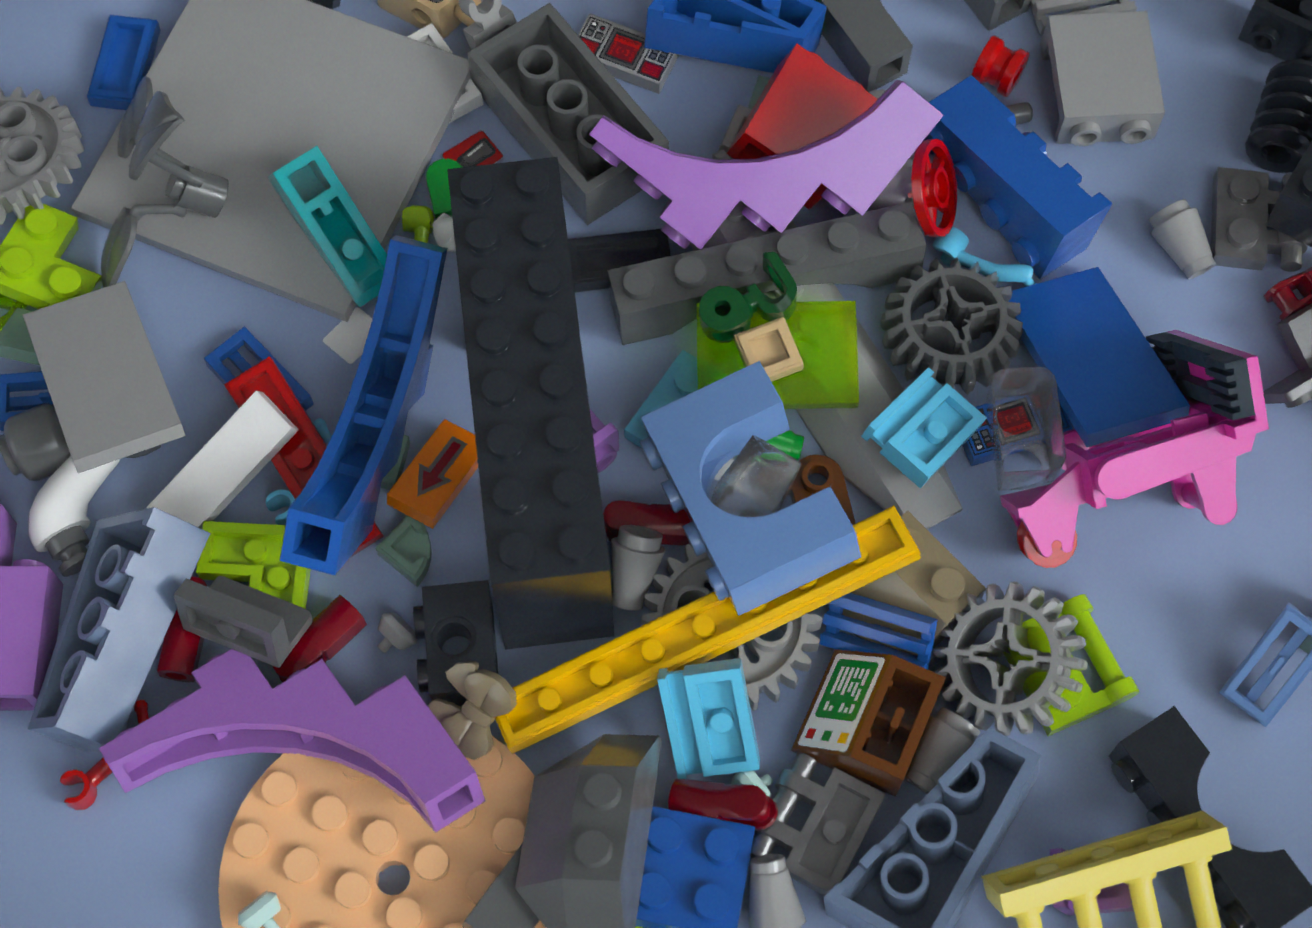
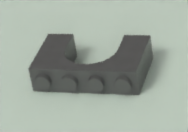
(875, 45)

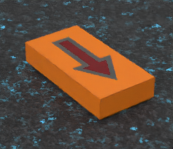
(436, 474)

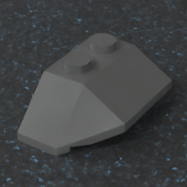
(590, 834)

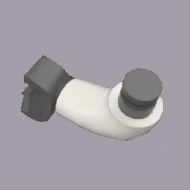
(60, 512)

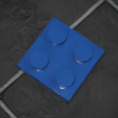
(693, 871)

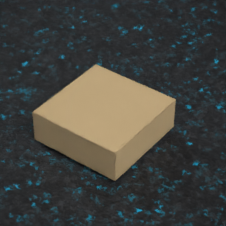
(771, 346)

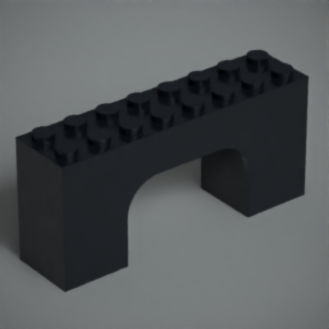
(530, 405)

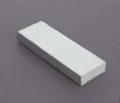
(227, 462)

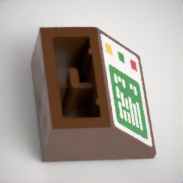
(869, 716)

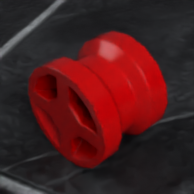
(1000, 66)

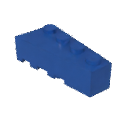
(1014, 180)

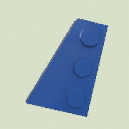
(735, 31)

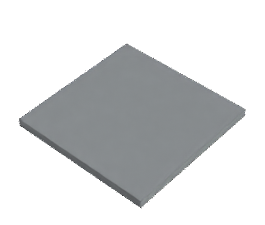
(258, 93)

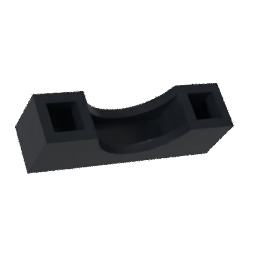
(1163, 769)

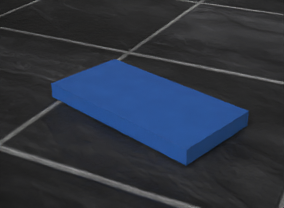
(1100, 358)

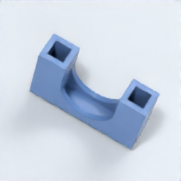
(749, 555)

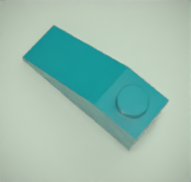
(332, 223)

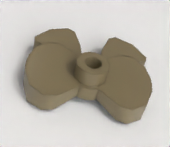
(486, 697)

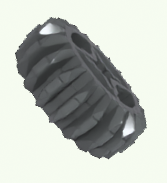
(968, 306)

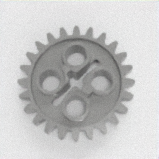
(35, 150)
(775, 657)

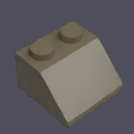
(930, 586)

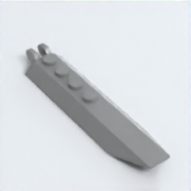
(840, 429)

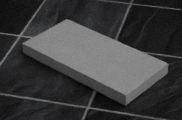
(102, 377)

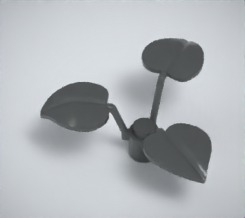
(147, 125)

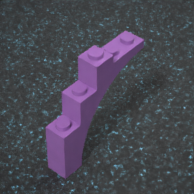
(703, 191)
(27, 622)
(310, 715)

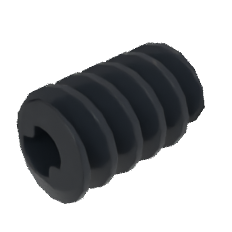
(1282, 118)

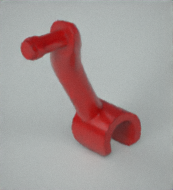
(97, 773)

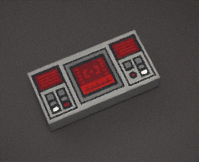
(624, 53)

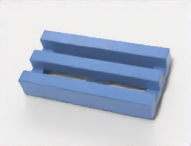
(1247, 702)

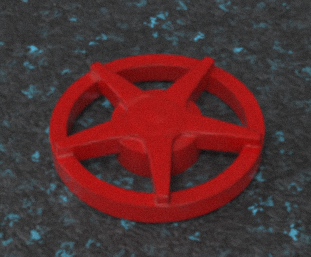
(934, 188)

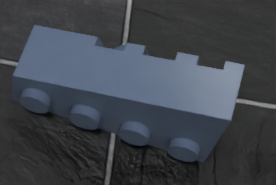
(115, 625)
(942, 844)

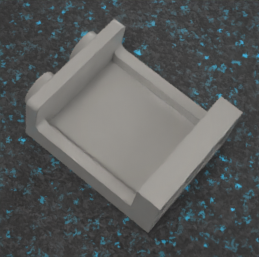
(1104, 77)

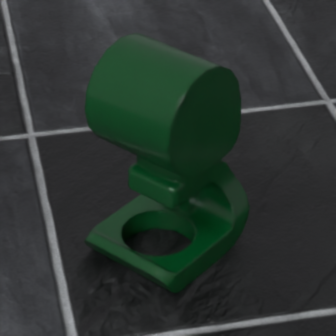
(728, 312)

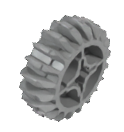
(1008, 682)

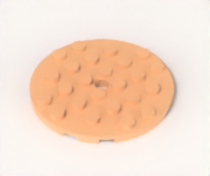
(328, 832)

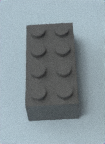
(550, 99)

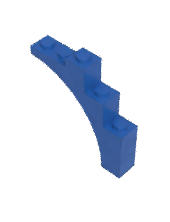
(343, 492)

